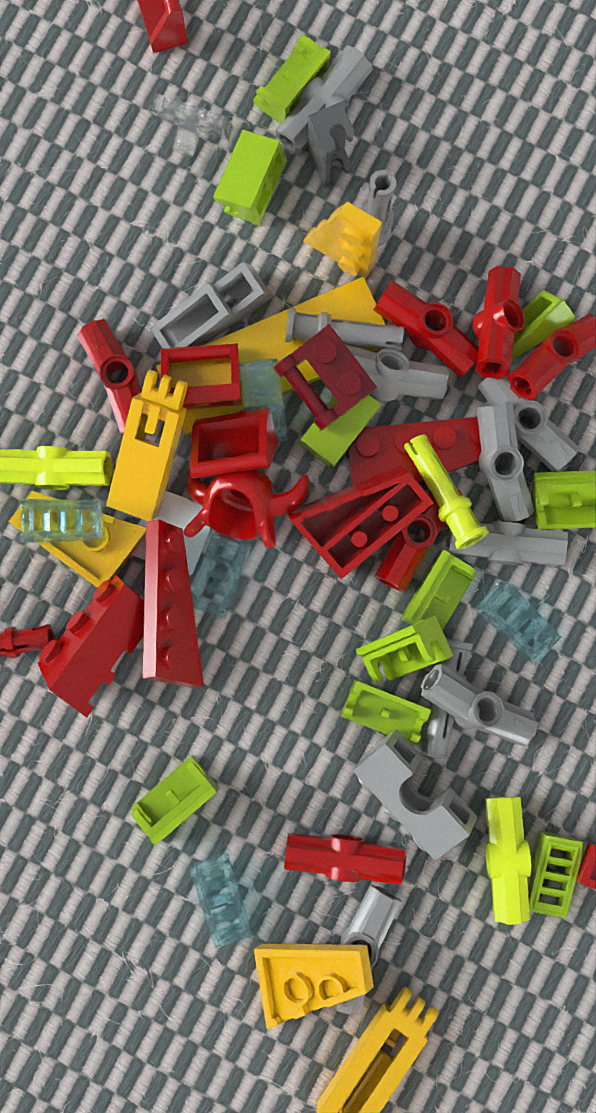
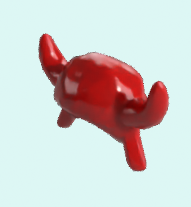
(242, 505)

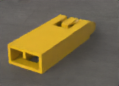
(142, 466)
(369, 1073)

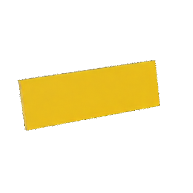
(267, 341)

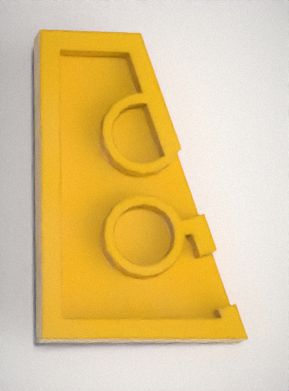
(348, 238)
(91, 559)
(309, 977)

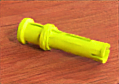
(453, 507)

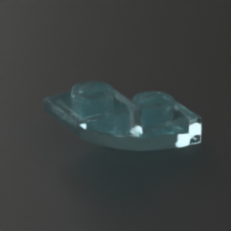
(263, 390)

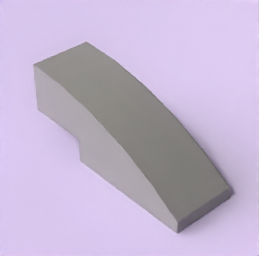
(213, 309)

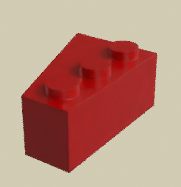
(360, 518)
(93, 644)

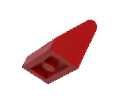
(163, 23)
(208, 395)
(232, 436)

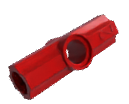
(498, 322)

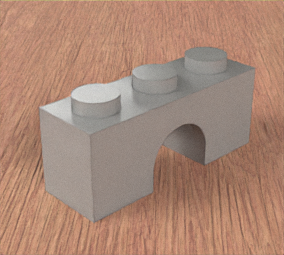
(433, 822)

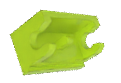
(288, 84)
(251, 176)
(335, 439)
(564, 499)
(440, 590)
(406, 650)
(384, 711)
(174, 800)

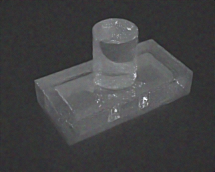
(191, 122)

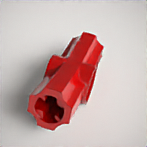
(445, 342)
(552, 356)
(107, 358)
(404, 554)
(345, 858)

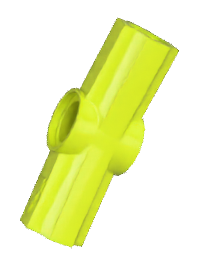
(55, 467)
(507, 860)

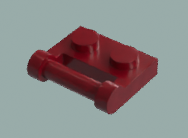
(336, 369)

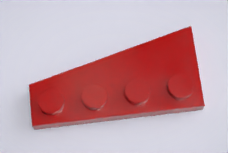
(383, 449)
(169, 619)

